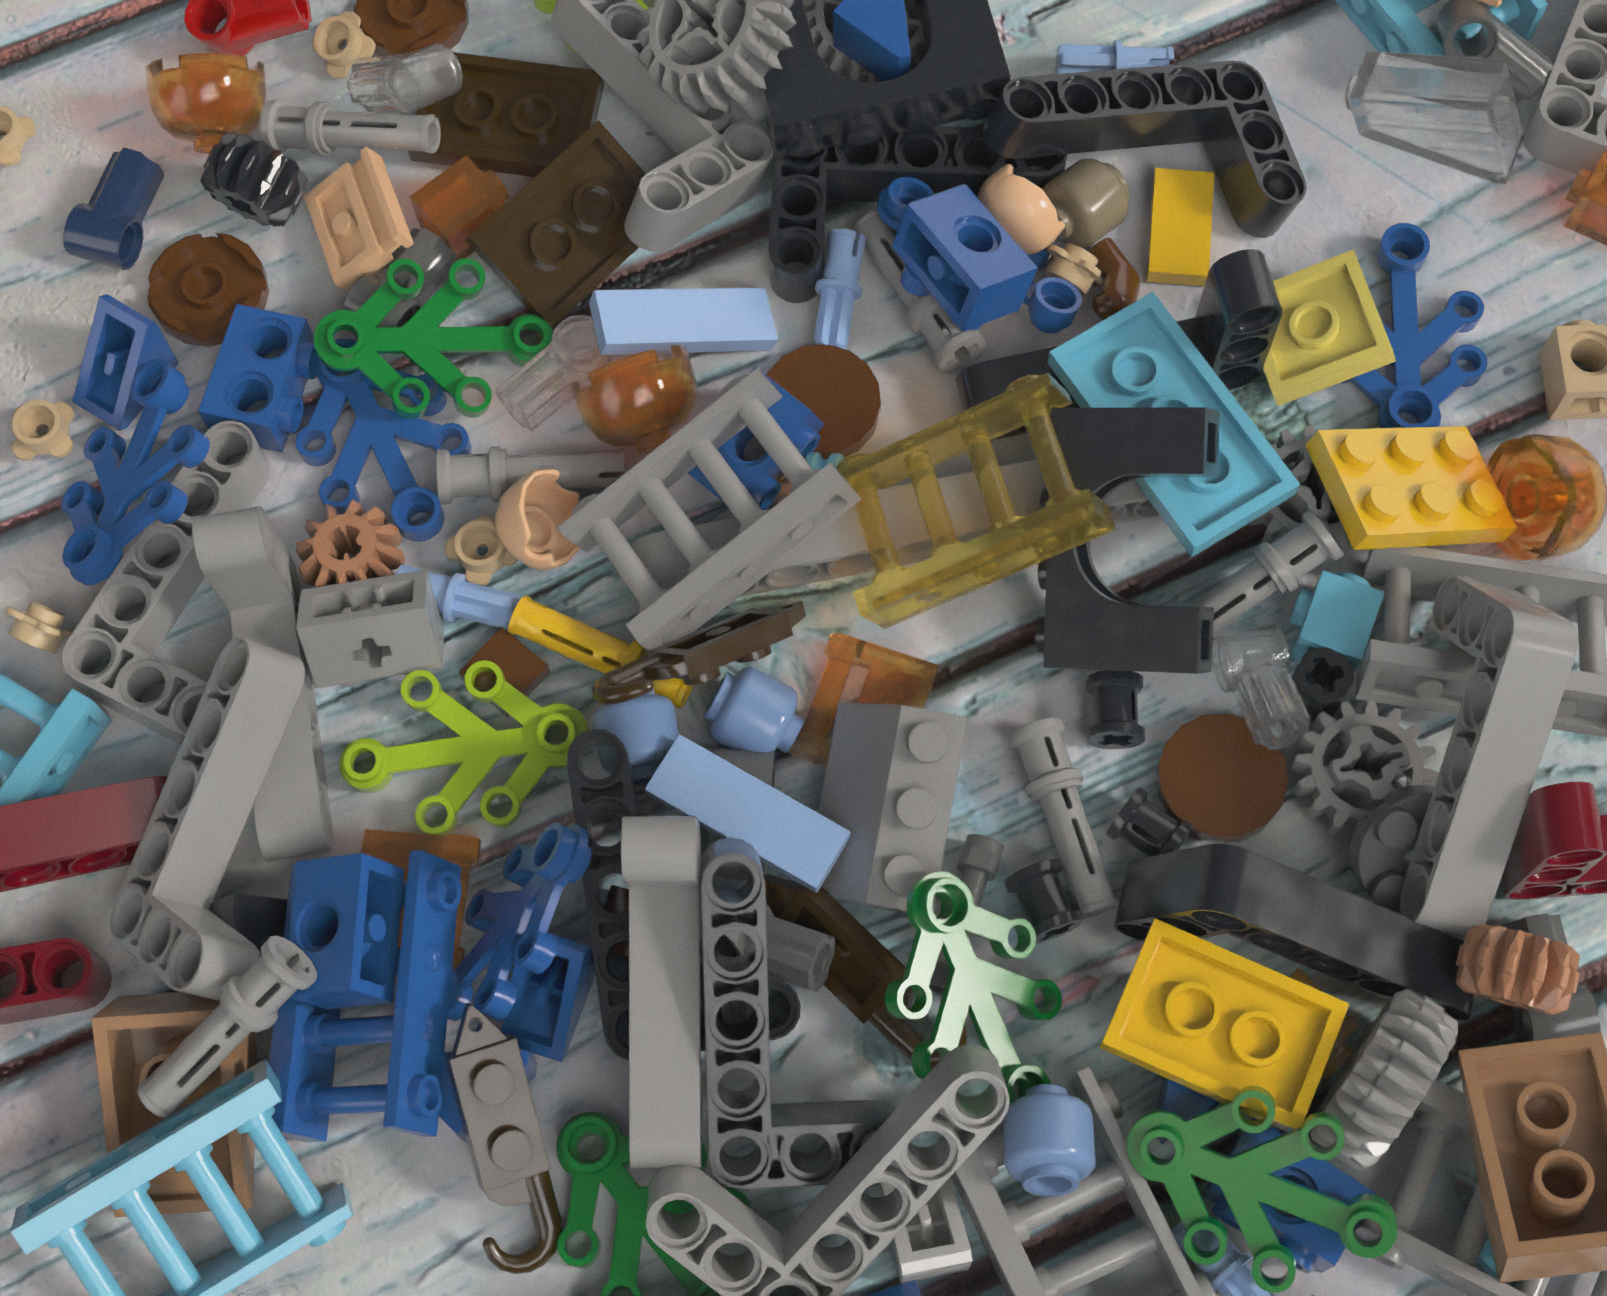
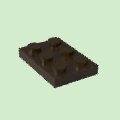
(513, 114)
(564, 226)

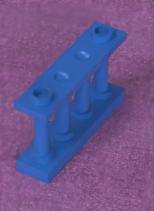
(308, 1035)

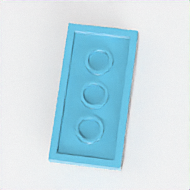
(1149, 361)

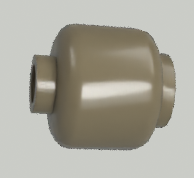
(1089, 201)

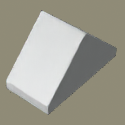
(933, 1240)

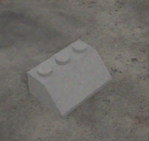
(894, 791)

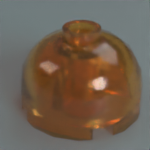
(206, 97)
(638, 399)
(1552, 494)

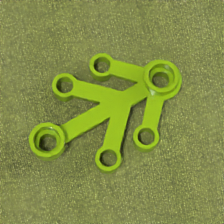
(476, 748)

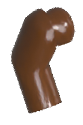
(1120, 282)

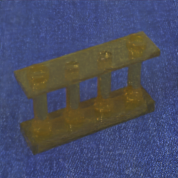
(1010, 540)

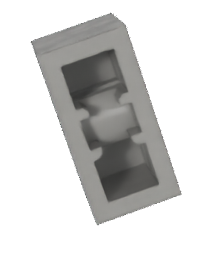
(370, 629)

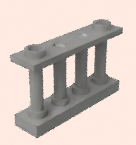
(764, 535)
(1437, 678)
(1441, 1122)
(1007, 1225)

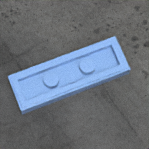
(686, 317)
(745, 808)

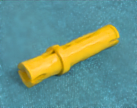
(585, 644)

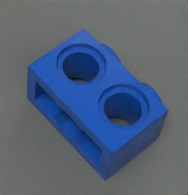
(246, 376)

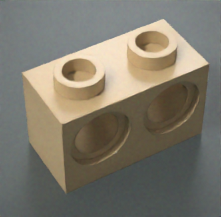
(1567, 389)

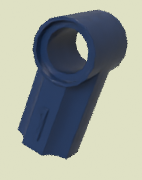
(111, 223)

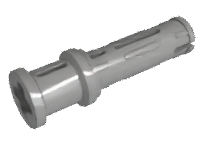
(325, 129)
(925, 314)
(497, 471)
(1274, 568)
(1056, 788)
(245, 1007)

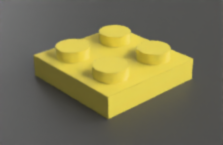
(1325, 330)

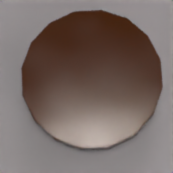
(412, 24)
(201, 283)
(838, 392)
(1221, 779)

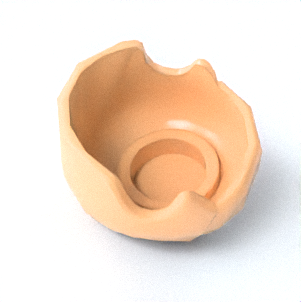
(1021, 209)
(530, 517)

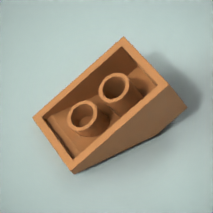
(130, 1043)
(1541, 1152)

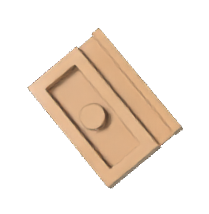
(358, 219)

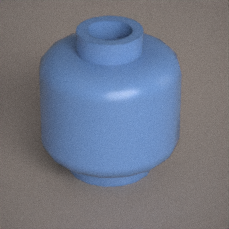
(754, 712)
(645, 728)
(1049, 1141)

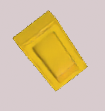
(1180, 227)

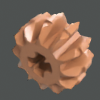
(348, 533)
(1518, 969)

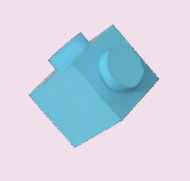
(1335, 616)

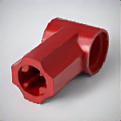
(246, 22)

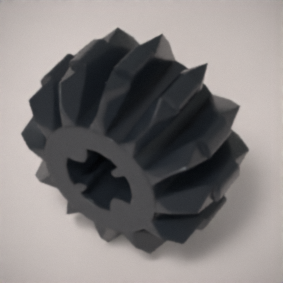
(254, 179)

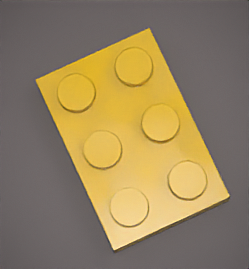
(1410, 487)
(1224, 1024)

